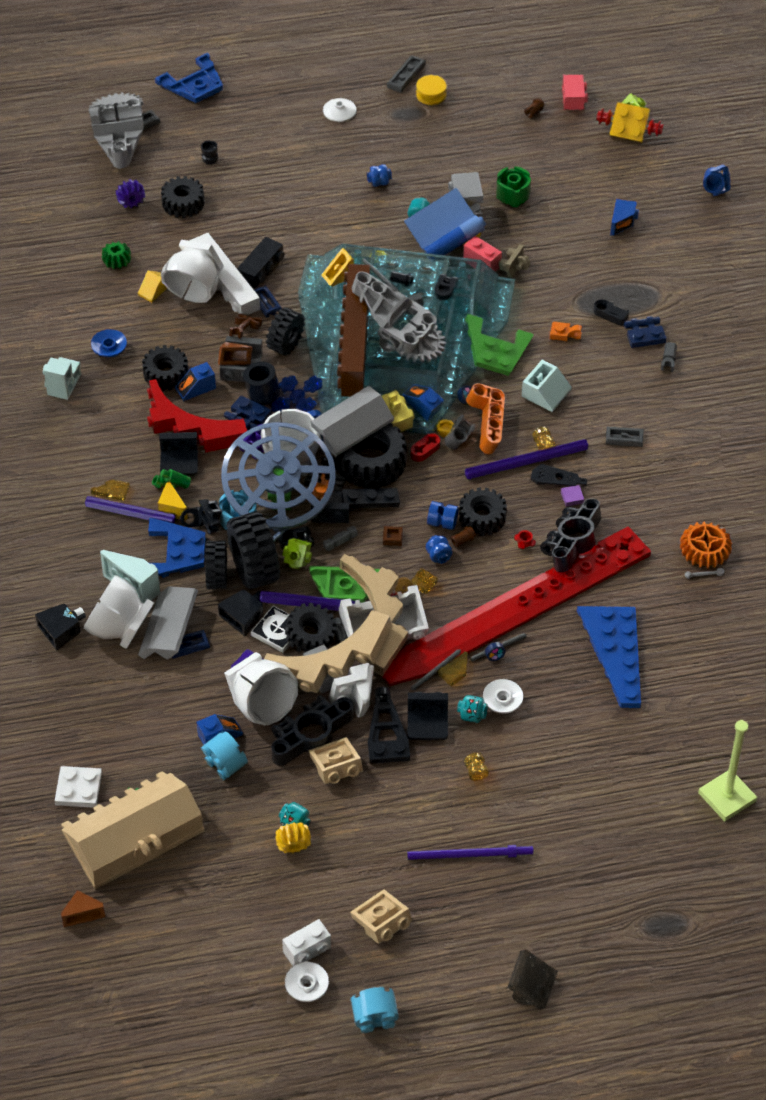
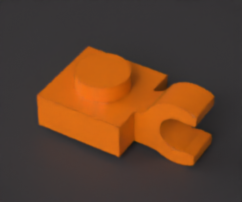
(562, 331)

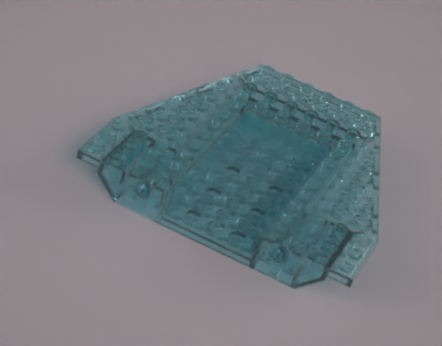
(477, 293)

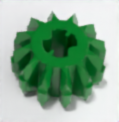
(116, 255)

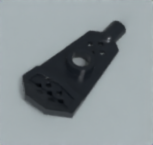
(547, 474)

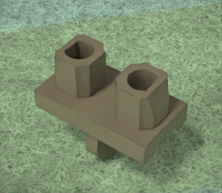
(516, 261)

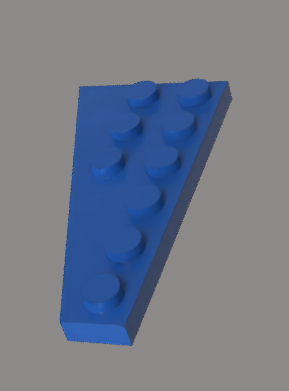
(616, 646)

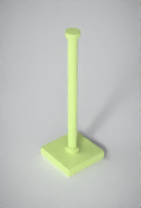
(728, 792)

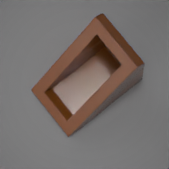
(234, 354)
(82, 909)

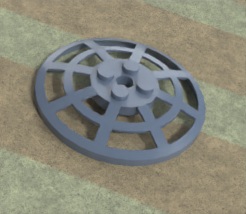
(279, 484)

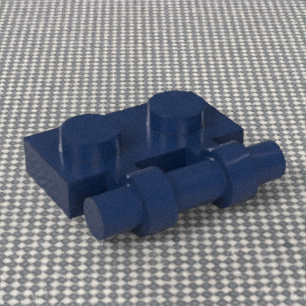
(645, 336)
(250, 411)

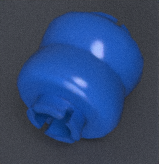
(379, 175)
(439, 549)

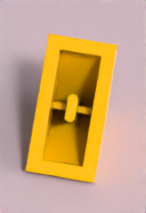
(335, 271)
(151, 286)
(171, 502)

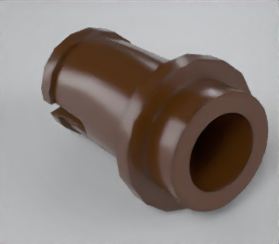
(538, 104)
(465, 535)

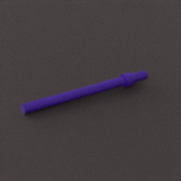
(510, 851)

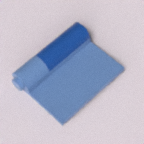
(445, 224)

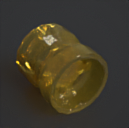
(543, 438)
(476, 766)

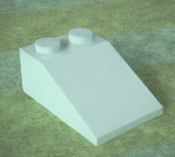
(134, 570)

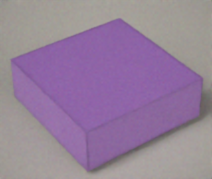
(572, 495)

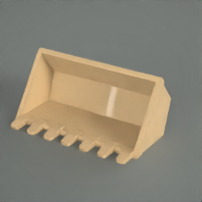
(134, 828)

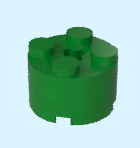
(513, 186)

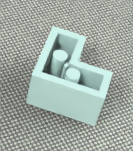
(61, 377)

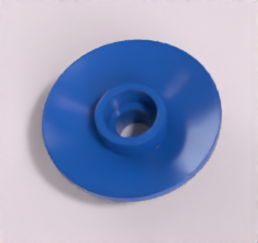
(108, 343)

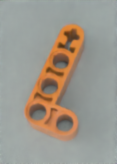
(492, 403)

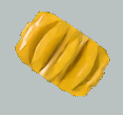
(293, 837)

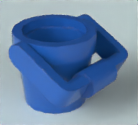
(715, 182)

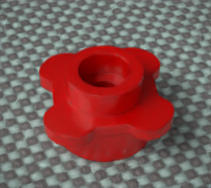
(524, 535)

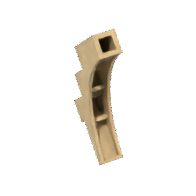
(378, 589)
(360, 646)

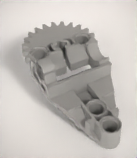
(120, 137)
(387, 306)

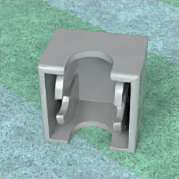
(469, 188)

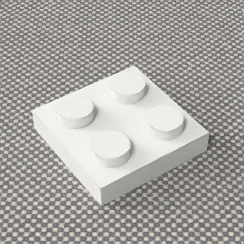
(78, 786)

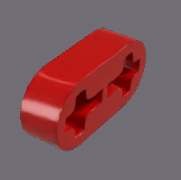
(426, 448)

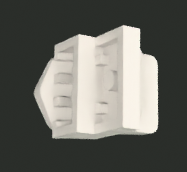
(354, 686)

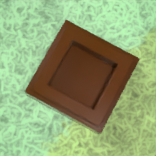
(392, 536)

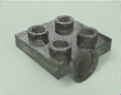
(531, 980)

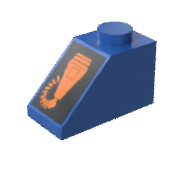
(623, 216)
(196, 382)
(423, 400)
(214, 724)

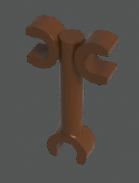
(243, 322)

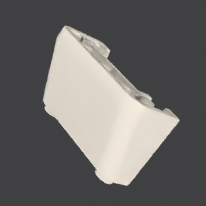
(411, 618)

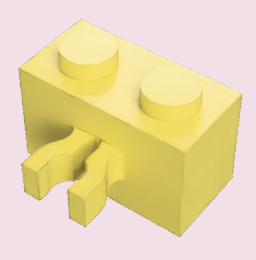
(402, 415)

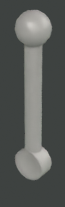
(720, 572)

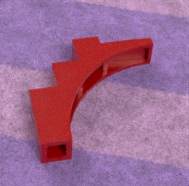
(211, 433)

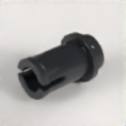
(405, 279)

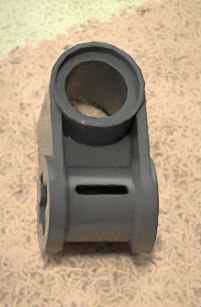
(459, 432)

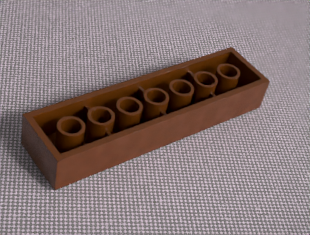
(354, 336)

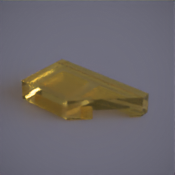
(454, 670)

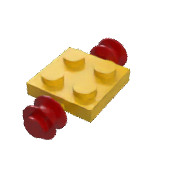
(629, 122)

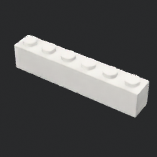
(232, 283)

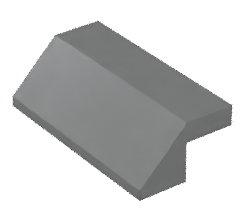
(352, 420)
(168, 622)

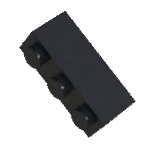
(261, 261)

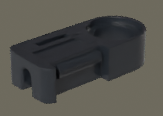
(611, 312)

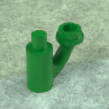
(175, 478)

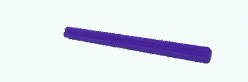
(526, 459)

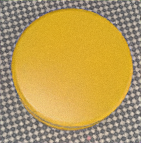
(431, 90)

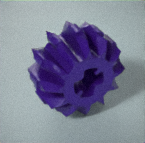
(130, 193)

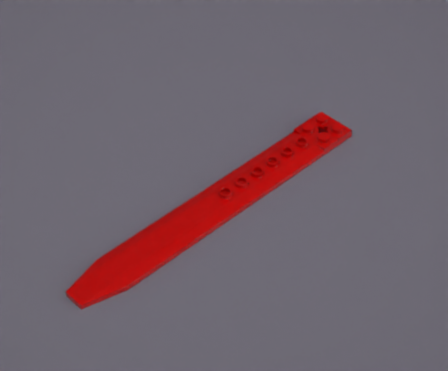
(517, 606)

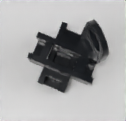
(207, 514)

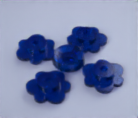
(298, 395)

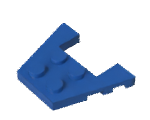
(197, 85)
(184, 547)

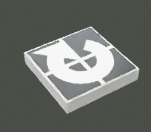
(272, 629)

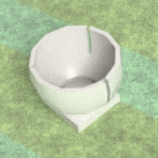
(194, 263)
(298, 418)
(118, 612)
(262, 689)

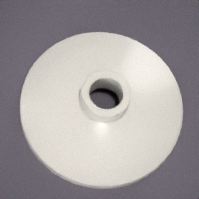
(339, 110)
(505, 690)
(303, 974)

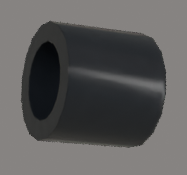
(261, 383)

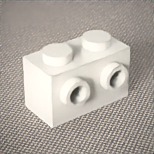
(306, 943)

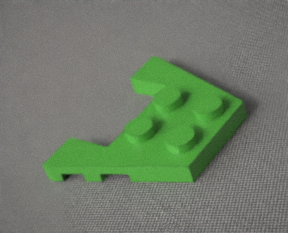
(493, 352)

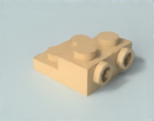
(336, 761)
(382, 916)

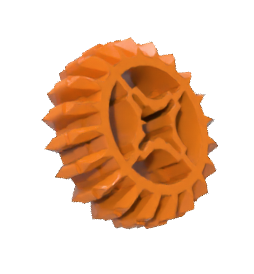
(705, 544)

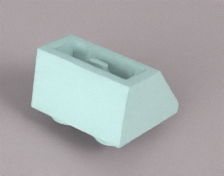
(545, 386)

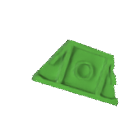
(337, 584)

